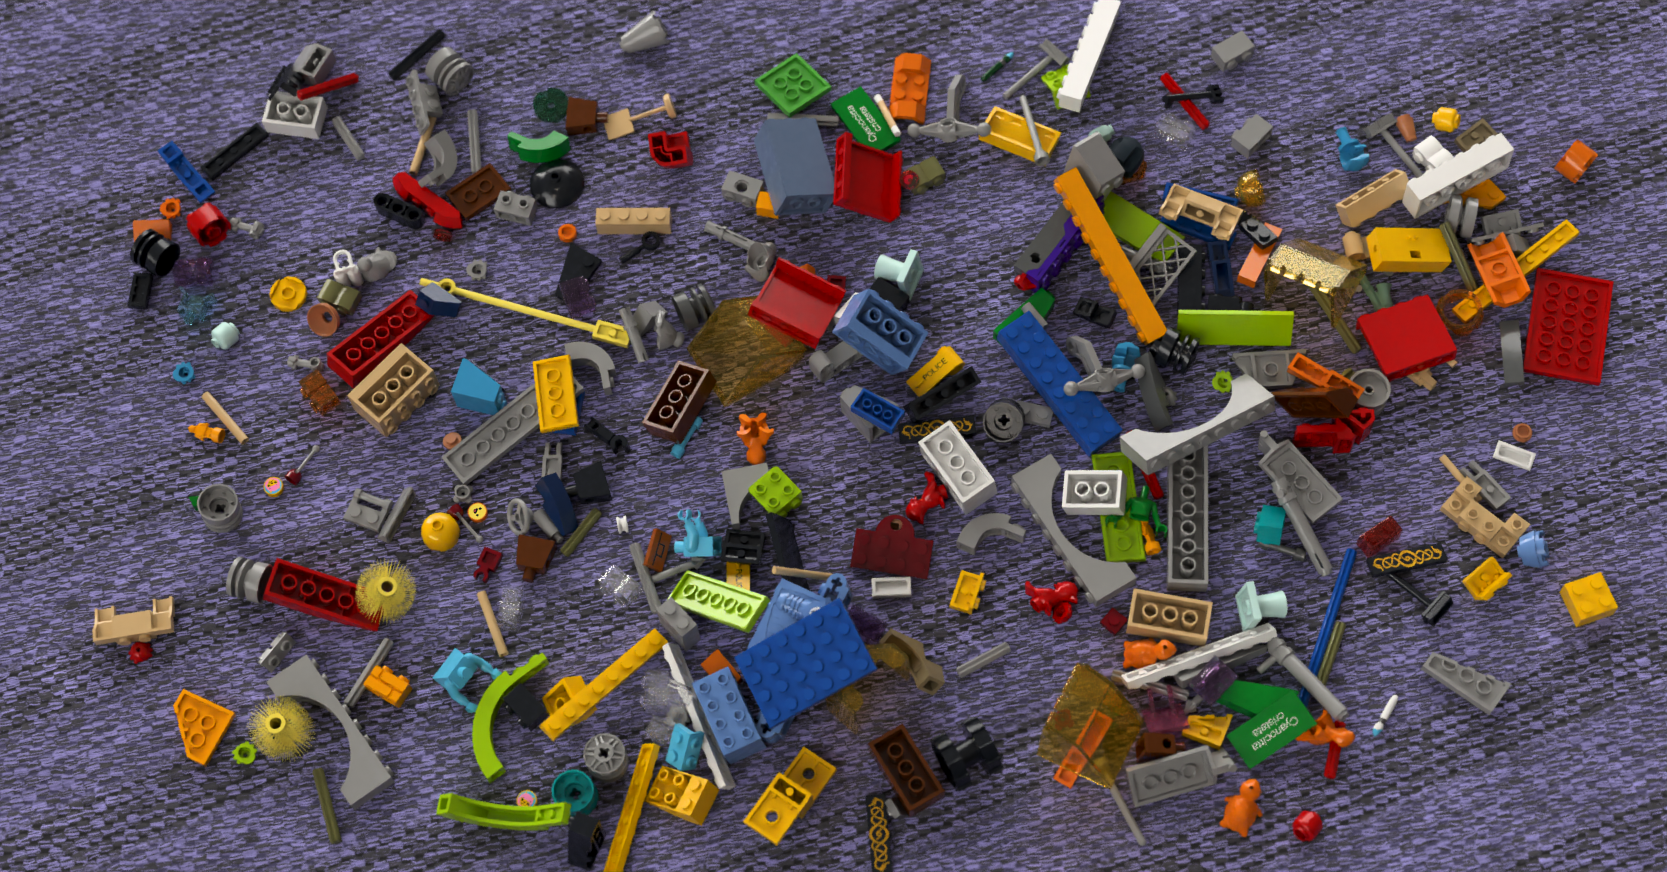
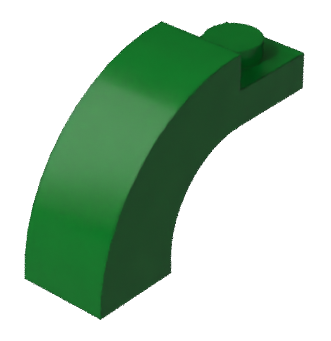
(541, 149)

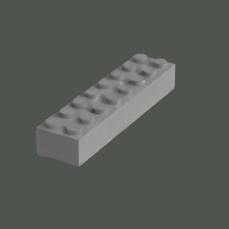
(1188, 523)

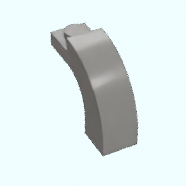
(444, 158)
(592, 355)
(986, 526)

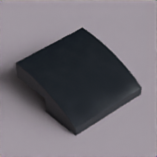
(743, 547)

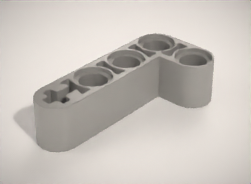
(831, 363)

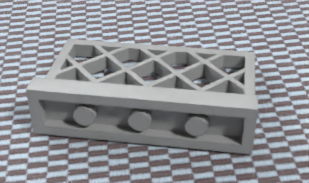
(1146, 251)

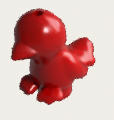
(931, 497)
(1045, 598)

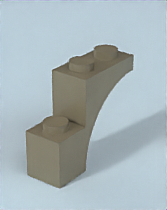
(926, 674)

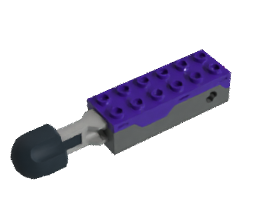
(1060, 236)

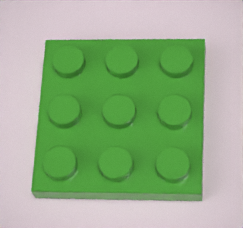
(793, 85)

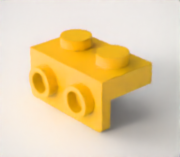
(1486, 579)
(966, 592)

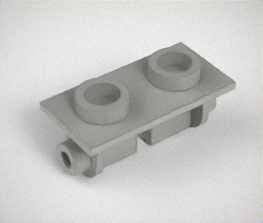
(281, 646)

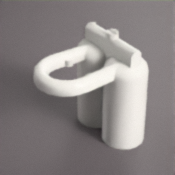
(349, 274)

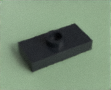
(140, 291)

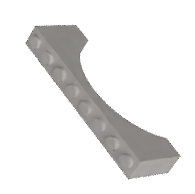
(1157, 450)
(1098, 578)
(366, 772)

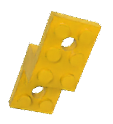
(790, 796)

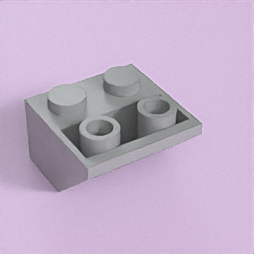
(314, 63)

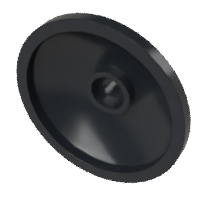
(560, 191)

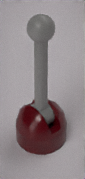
(294, 475)
(457, 513)

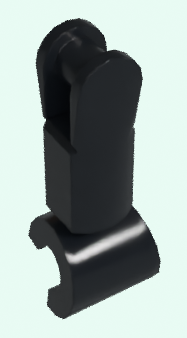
(607, 436)

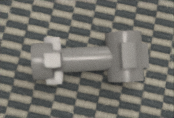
(255, 230)
(314, 363)

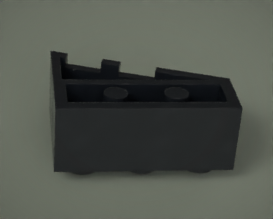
(584, 840)

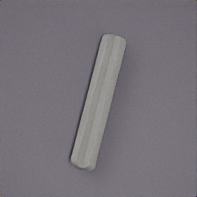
(348, 138)
(983, 659)

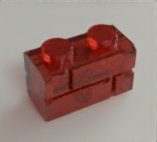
(1379, 536)

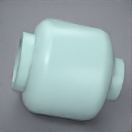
(225, 335)

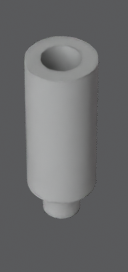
(547, 525)

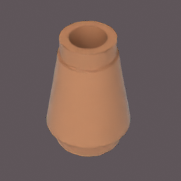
(1406, 127)

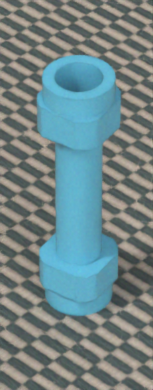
(678, 449)

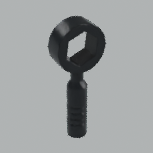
(636, 250)

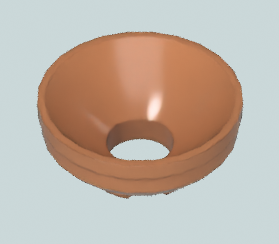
(318, 322)

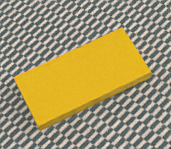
(555, 394)

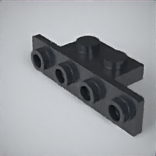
(287, 80)

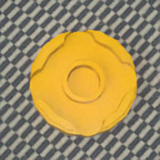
(288, 294)

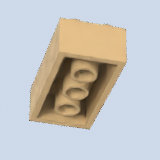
(1169, 617)

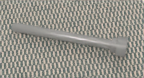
(1041, 156)
(1127, 815)

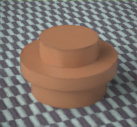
(1522, 432)
(451, 440)

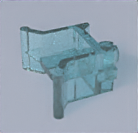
(194, 306)

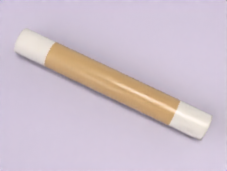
(887, 115)

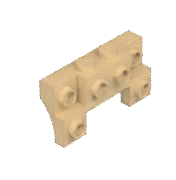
(1203, 209)
(1480, 522)
(134, 626)

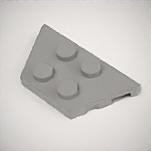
(1268, 367)

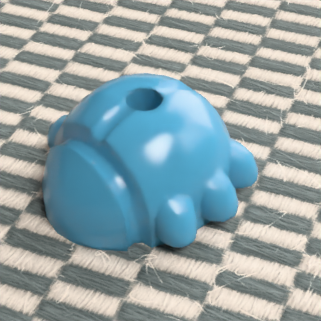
(181, 370)

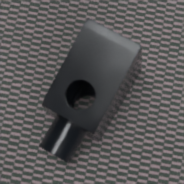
(590, 485)

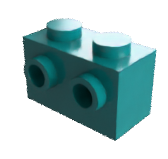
(1270, 525)

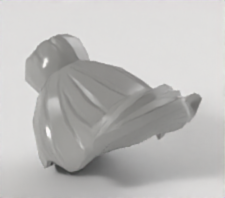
(760, 259)
(377, 265)
(666, 332)

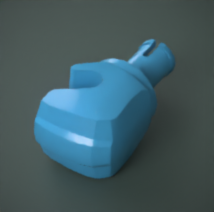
(1351, 151)
(1124, 359)

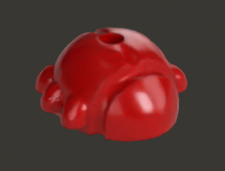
(1062, 612)
(143, 654)

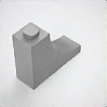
(737, 488)

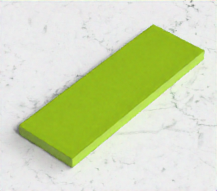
(1134, 225)
(1237, 327)
(1126, 540)
(719, 601)

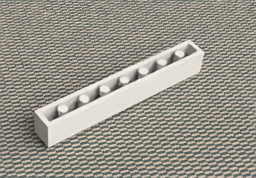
(1088, 54)

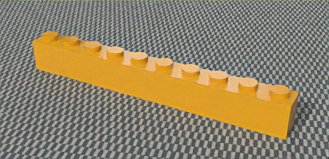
(1110, 256)

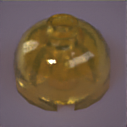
(1250, 189)

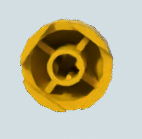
(440, 532)

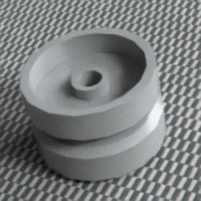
(1464, 217)
(1376, 390)

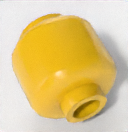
(1446, 119)

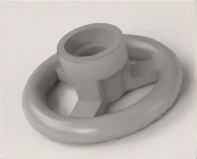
(523, 516)

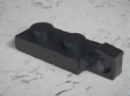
(1256, 231)

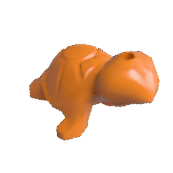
(755, 435)
(1146, 652)
(1326, 732)
(1242, 809)

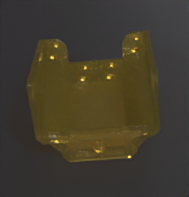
(848, 700)

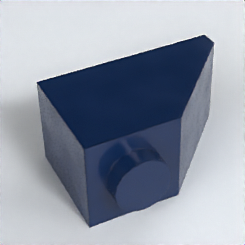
(438, 301)

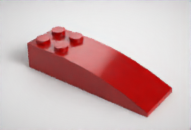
(377, 338)
(318, 595)

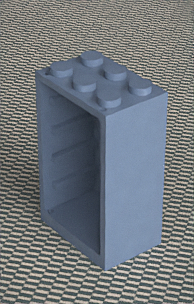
(795, 166)

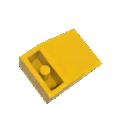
(682, 794)

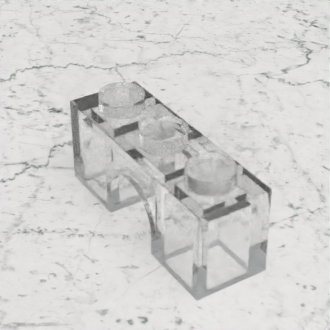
(677, 696)

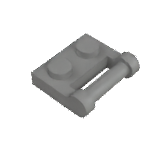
(366, 516)

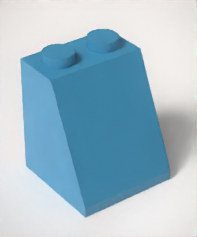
(477, 390)

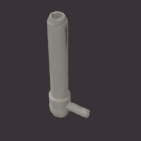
(1288, 500)
(1286, 657)

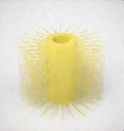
(385, 583)
(283, 730)

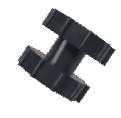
(976, 748)

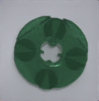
(548, 114)

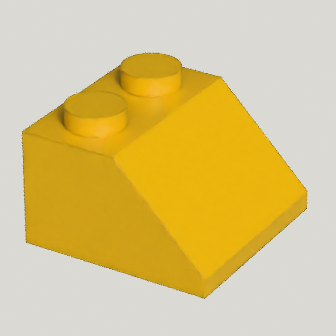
(562, 693)

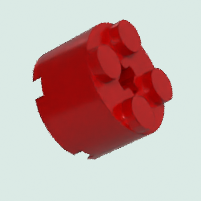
(208, 225)

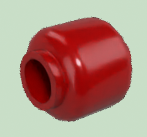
(1307, 826)

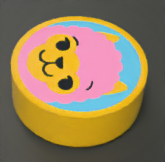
(273, 487)
(527, 798)

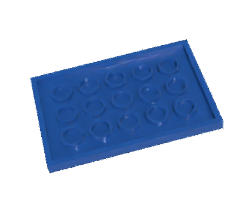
(805, 663)

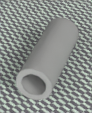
(1029, 307)

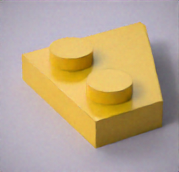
(1208, 729)

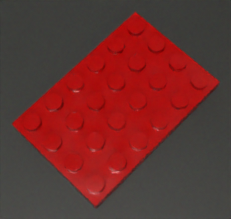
(1568, 326)

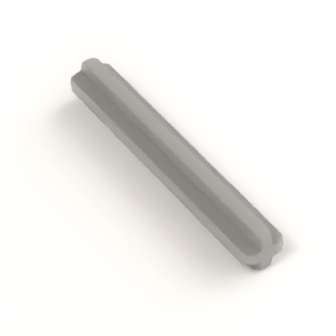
(822, 120)
(474, 142)
(645, 577)
(377, 659)
(1157, 687)

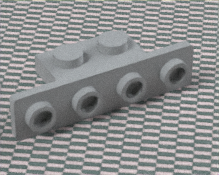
(424, 101)
(1506, 222)

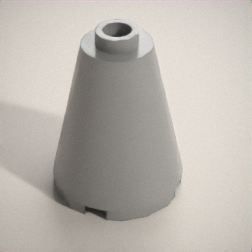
(645, 35)

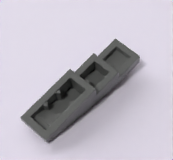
(1511, 353)
(1153, 394)

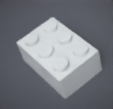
(295, 117)
(1094, 492)

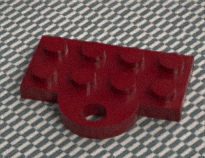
(892, 550)

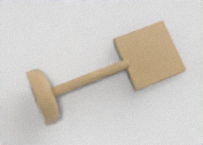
(621, 124)

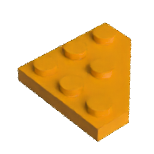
(1487, 193)
(201, 725)

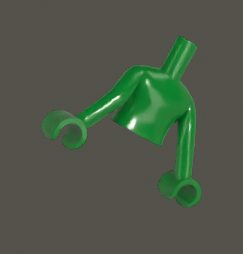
(1140, 511)

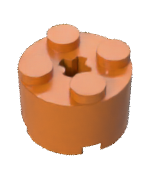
(1576, 161)

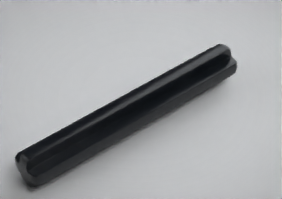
(416, 54)

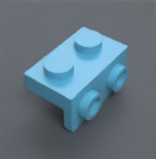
(684, 748)

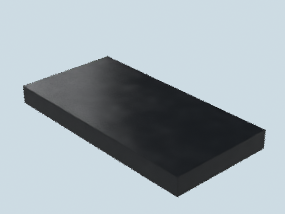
(786, 547)

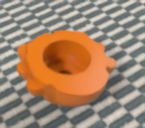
(169, 205)

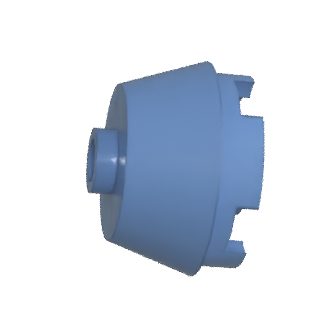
(1533, 549)

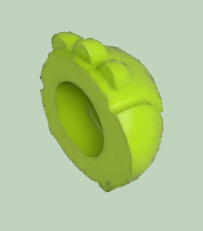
(1220, 383)
(240, 751)

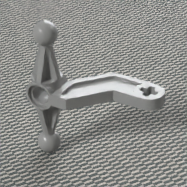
(950, 128)
(1098, 378)

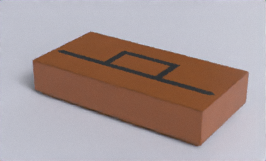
(657, 550)

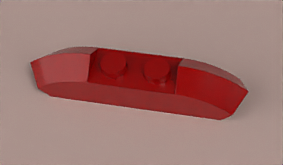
(443, 212)

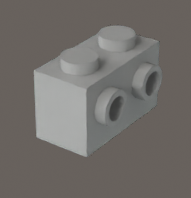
(515, 207)

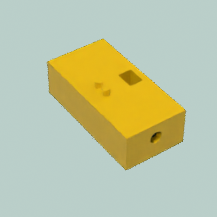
(1408, 250)

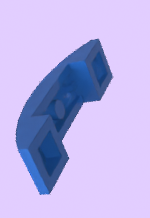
(186, 172)

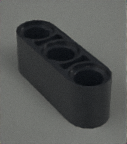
(393, 205)

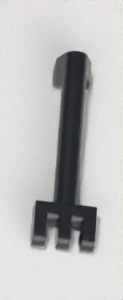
(1212, 92)

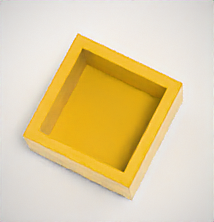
(1588, 599)

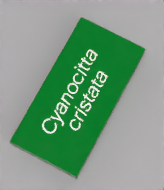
(864, 120)
(1271, 729)

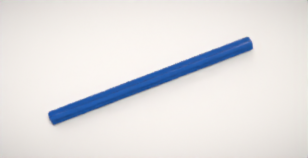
(1329, 618)

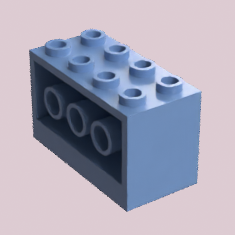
(880, 331)
(728, 715)

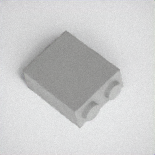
(678, 624)

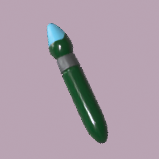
(1006, 58)

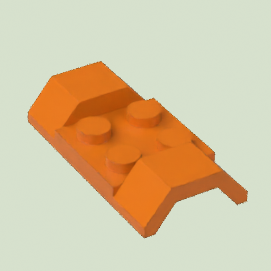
(910, 87)
(1500, 272)

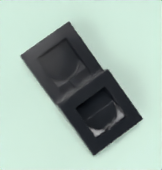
(1094, 313)

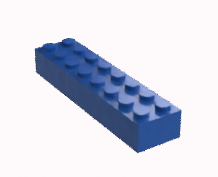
(1048, 373)

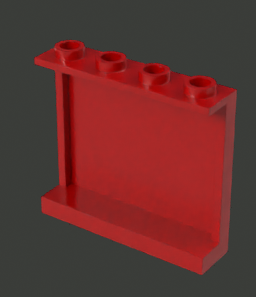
(867, 179)
(797, 303)
(1407, 337)

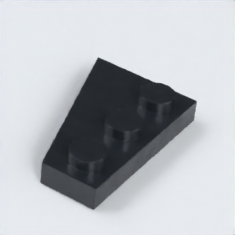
(578, 264)

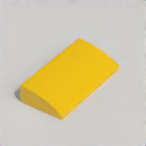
(1012, 134)

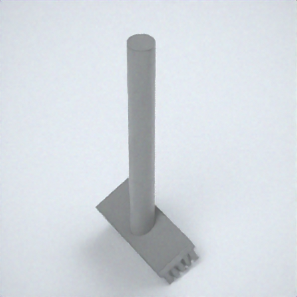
(1054, 54)
(1380, 126)

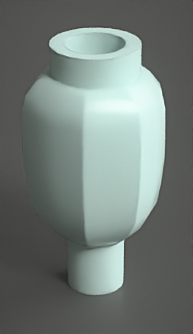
(1105, 131)

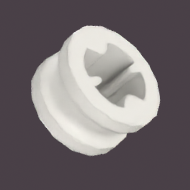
(622, 524)

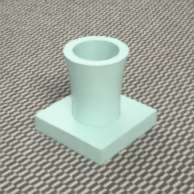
(905, 274)
(1254, 606)

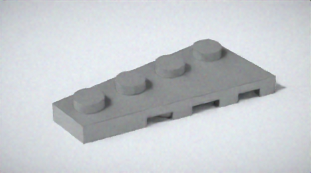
(1473, 686)

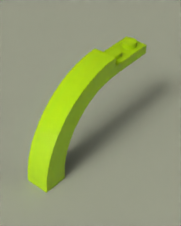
(487, 711)
(503, 816)

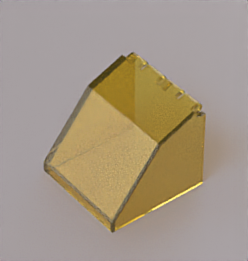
(1334, 272)
(742, 350)
(1092, 727)

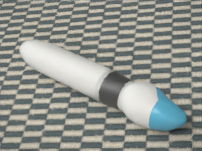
(1378, 727)

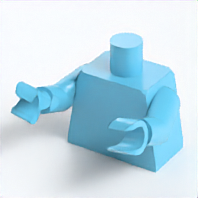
(697, 540)
(456, 673)

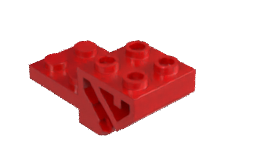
(1339, 433)

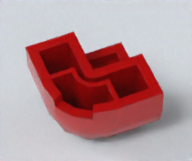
(671, 150)

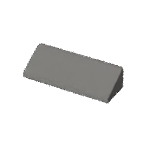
(397, 515)

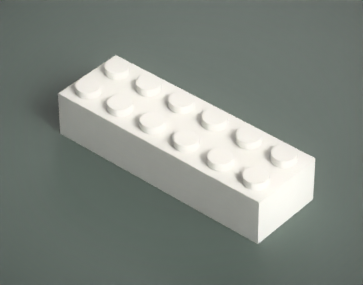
(1457, 175)

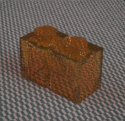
(317, 390)

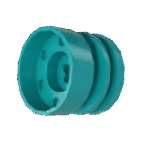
(575, 781)

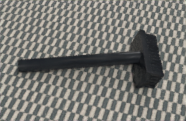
(1436, 608)

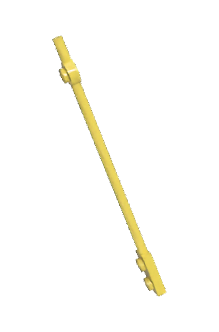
(602, 331)

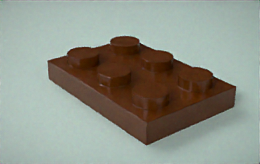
(477, 191)

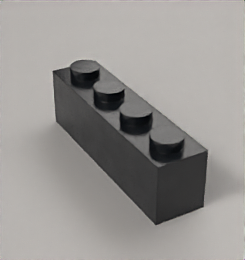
(1190, 280)
(942, 394)

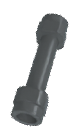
(1298, 554)

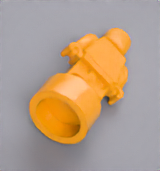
(203, 431)
(1152, 546)

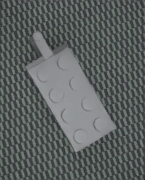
(1286, 461)
(1177, 774)

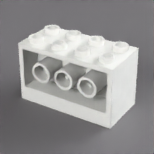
(958, 467)

